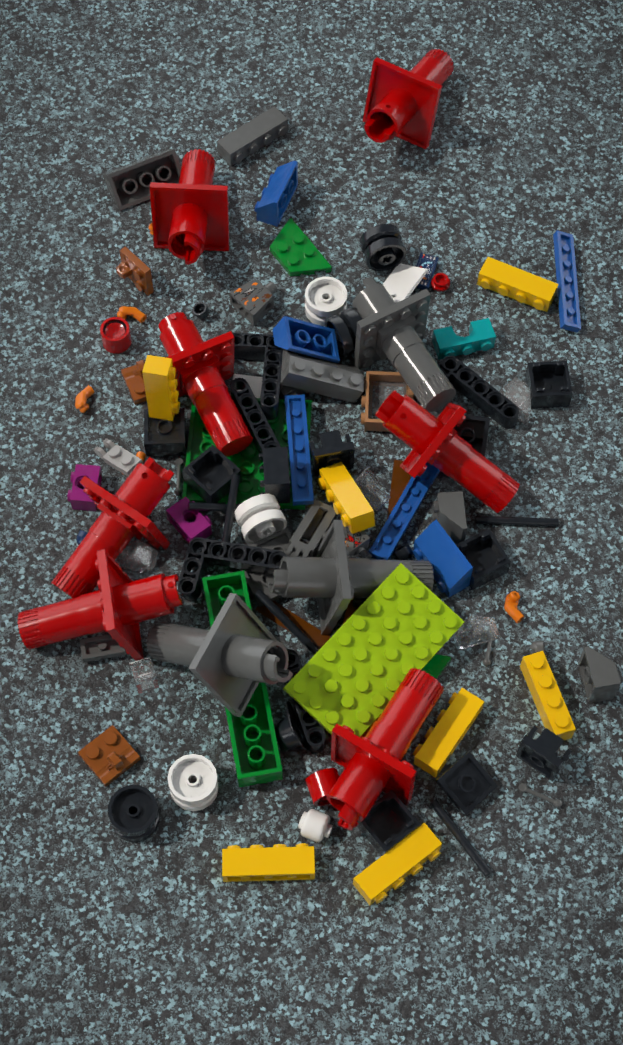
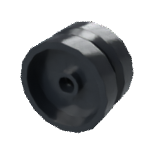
(382, 247)
(345, 330)
(132, 800)

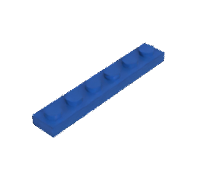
(567, 281)
(299, 450)
(403, 514)

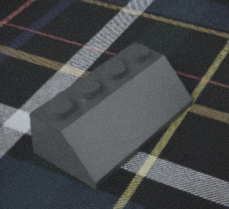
(131, 182)
(321, 376)

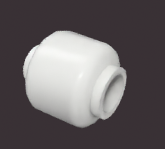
(315, 825)

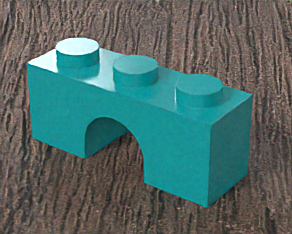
(480, 338)

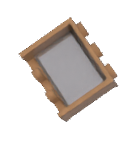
(378, 387)

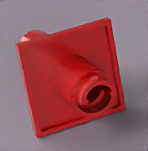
(404, 100)
(191, 213)
(201, 375)
(439, 444)
(121, 519)
(112, 609)
(375, 760)

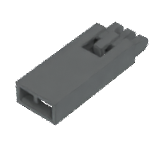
(311, 528)

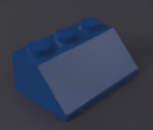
(277, 194)
(306, 339)
(448, 563)

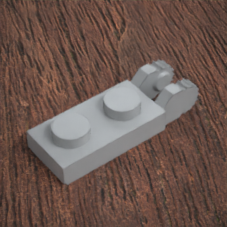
(118, 457)

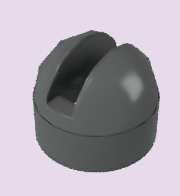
(537, 646)

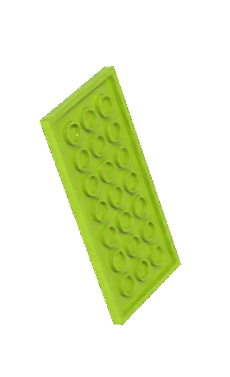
(373, 652)

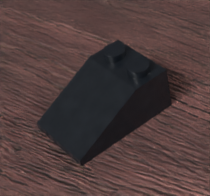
(475, 431)

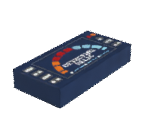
(428, 262)

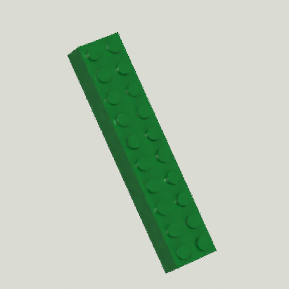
(253, 733)

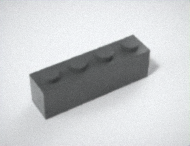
(252, 136)

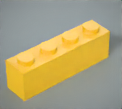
(517, 284)
(161, 387)
(346, 498)
(547, 695)
(448, 732)
(268, 863)
(397, 864)

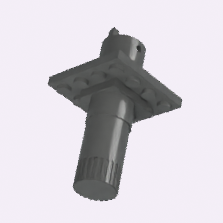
(398, 333)
(336, 577)
(227, 656)

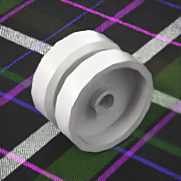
(324, 298)
(260, 517)
(193, 795)

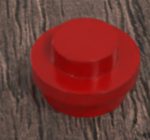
(440, 282)

